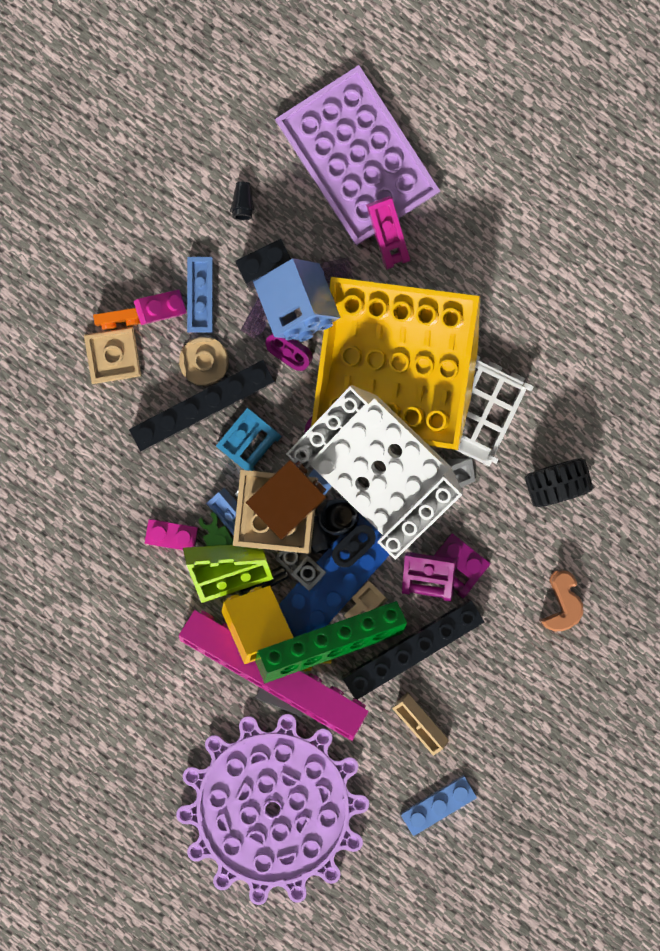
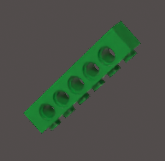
(330, 642)

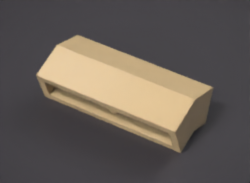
(421, 724)

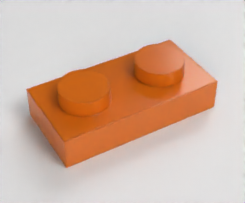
(110, 319)

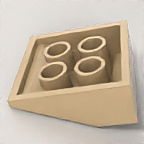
(254, 533)

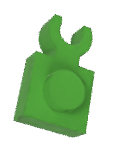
(216, 535)

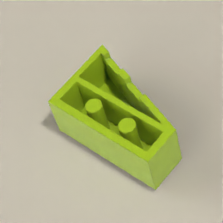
(225, 569)

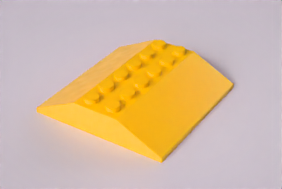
(405, 348)

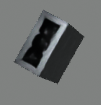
(262, 262)

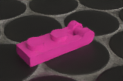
(388, 232)

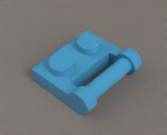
(241, 436)

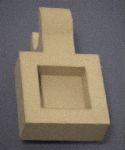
(366, 599)

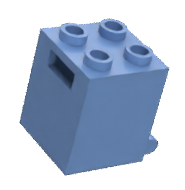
(293, 287)

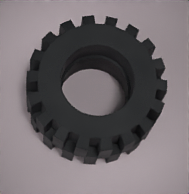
(559, 482)

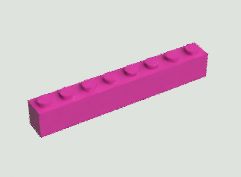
(296, 689)

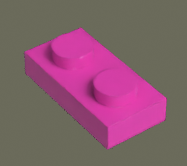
(160, 307)
(170, 534)

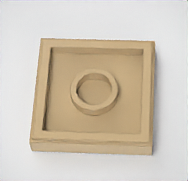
(112, 355)

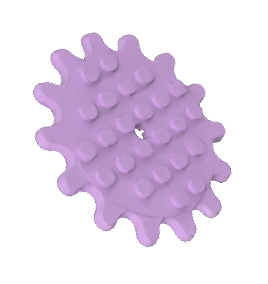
(263, 846)

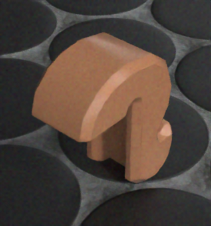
(569, 602)

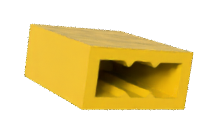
(255, 621)

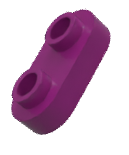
(289, 352)

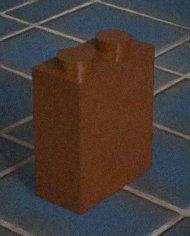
(287, 498)

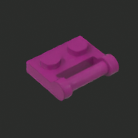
(467, 562)
(431, 570)

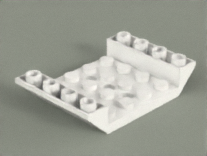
(399, 500)

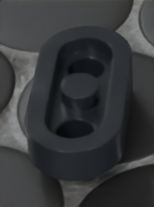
(354, 546)

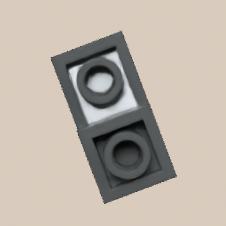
(301, 567)

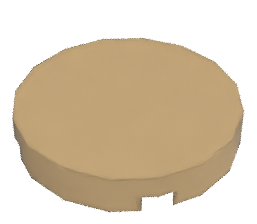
(209, 366)

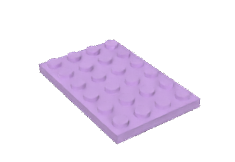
(356, 152)

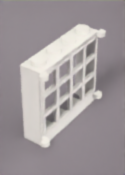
(470, 447)

